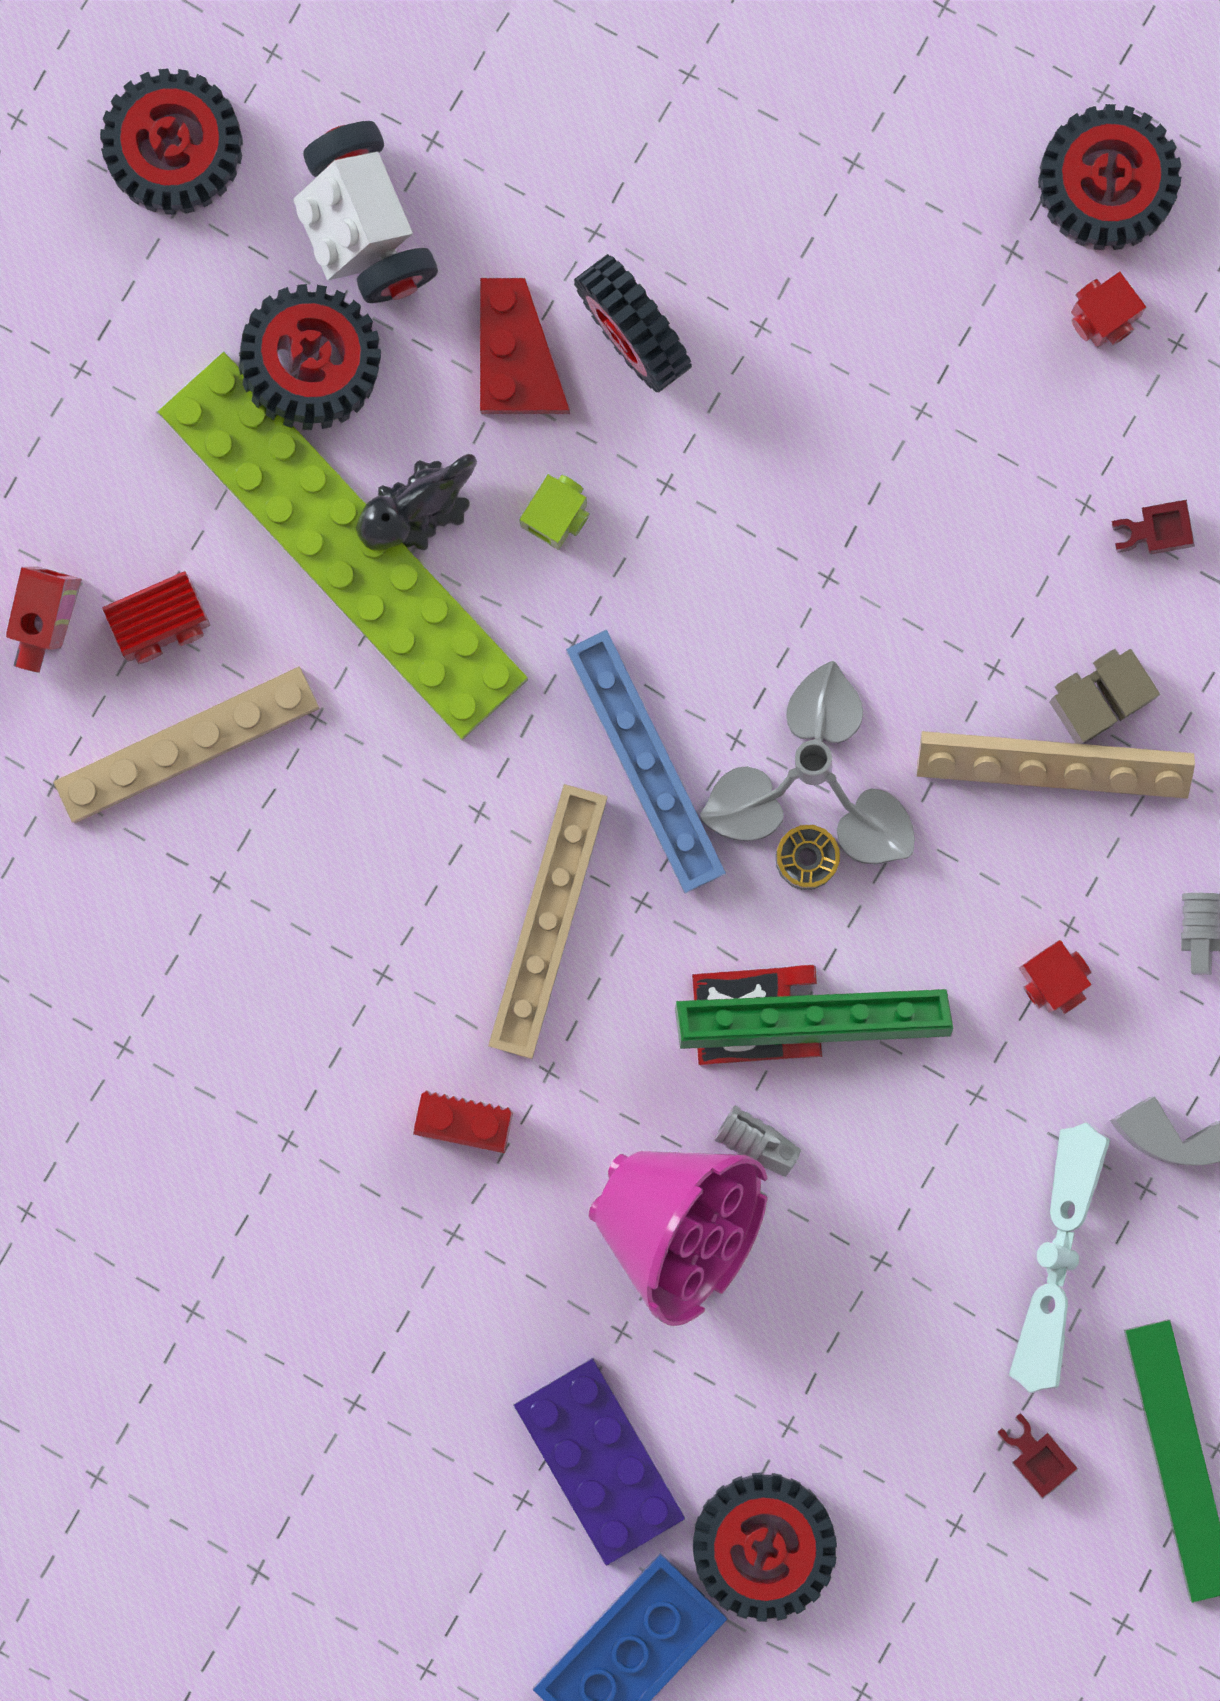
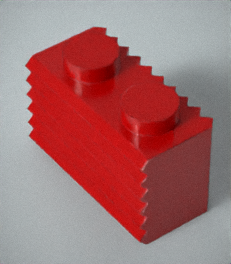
(157, 617)
(463, 1122)

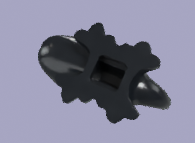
(414, 510)

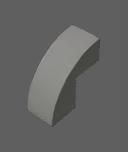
(1153, 1134)

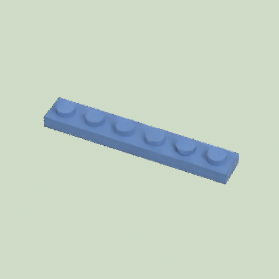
(645, 761)

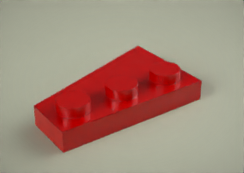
(514, 353)

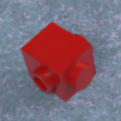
(1106, 310)
(1056, 978)

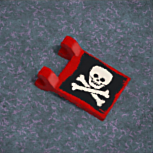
(753, 984)

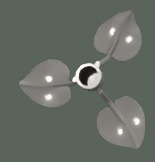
(821, 709)

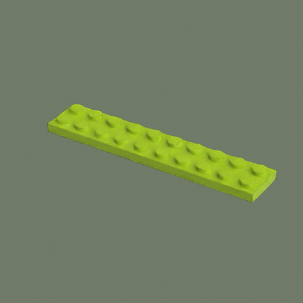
(316, 521)

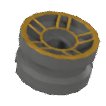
(818, 842)

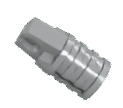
(1201, 929)
(759, 1141)

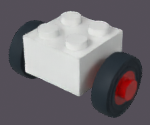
(358, 217)

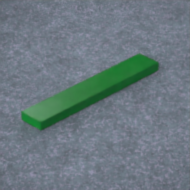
(813, 1018)
(1178, 1455)

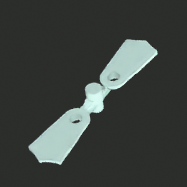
(1042, 1338)

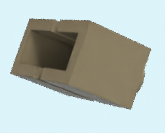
(1121, 683)

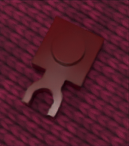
(1164, 528)
(1041, 1461)

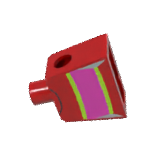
(51, 598)

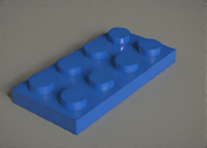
(636, 1641)

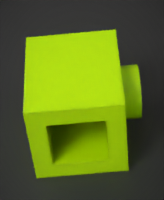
(556, 511)

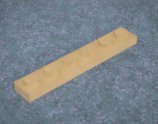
(186, 745)
(1055, 764)
(548, 921)

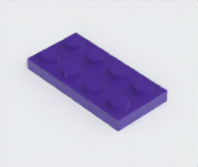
(599, 1461)

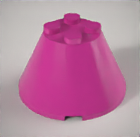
(680, 1224)

